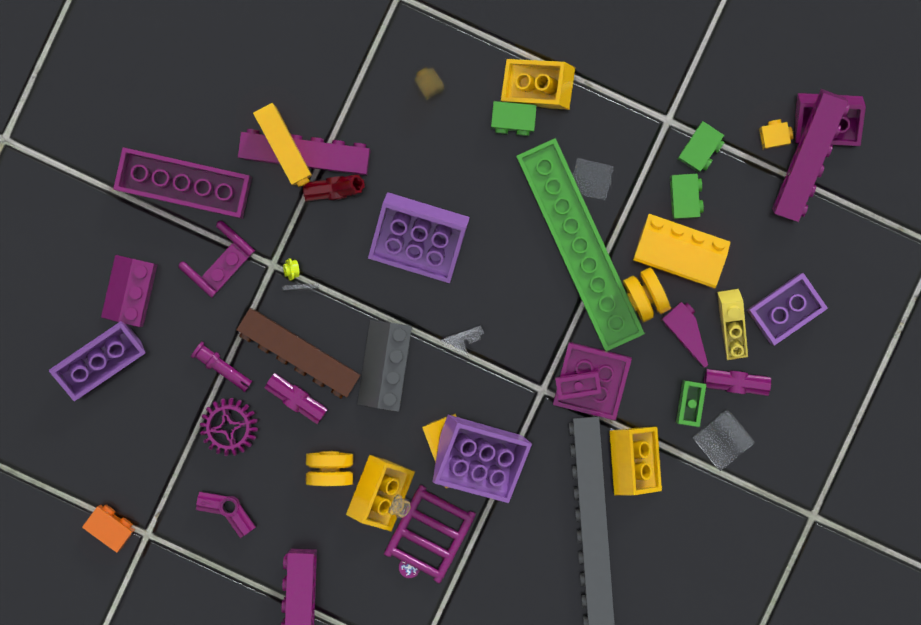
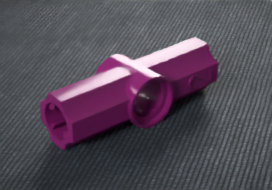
(737, 382)
(296, 398)

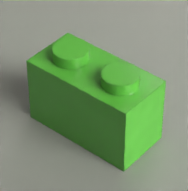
(513, 118)
(701, 147)
(685, 196)
(691, 403)

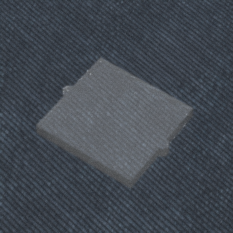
(593, 178)
(300, 287)

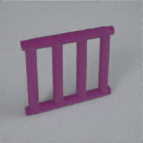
(458, 536)

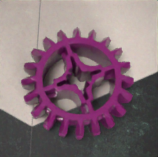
(210, 431)

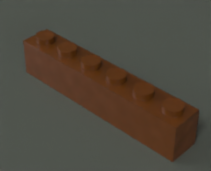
(298, 352)

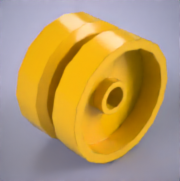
(643, 296)
(329, 468)

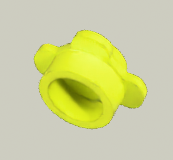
(291, 269)

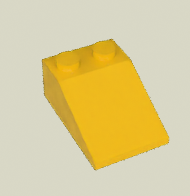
(538, 83)

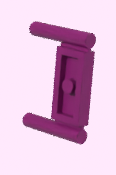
(224, 266)

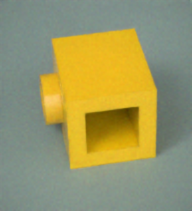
(775, 134)

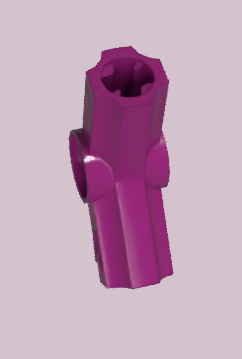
(215, 504)

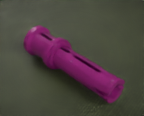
(213, 361)

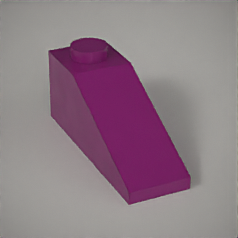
(685, 328)

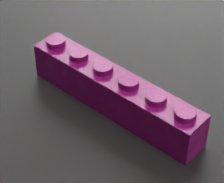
(315, 153)
(810, 155)

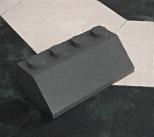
(384, 365)

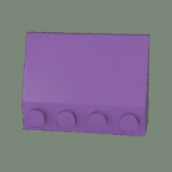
(418, 237)
(479, 458)

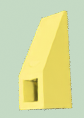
(733, 323)

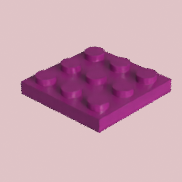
(612, 374)

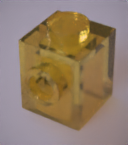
(428, 82)

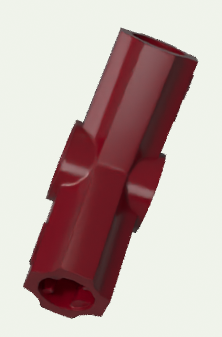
(333, 188)

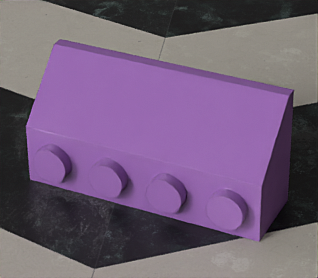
(98, 360)

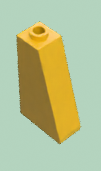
(283, 145)

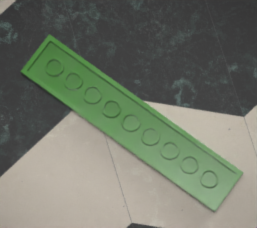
(580, 245)

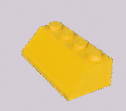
(681, 251)

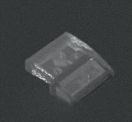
(723, 439)

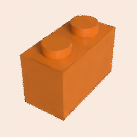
(109, 528)

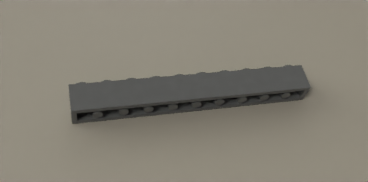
(592, 520)

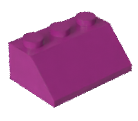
(851, 125)
(129, 291)

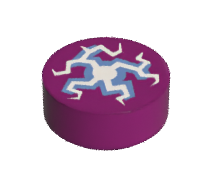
(407, 570)

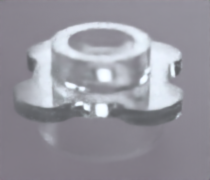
(399, 506)

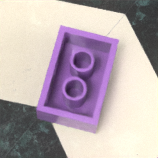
(787, 309)

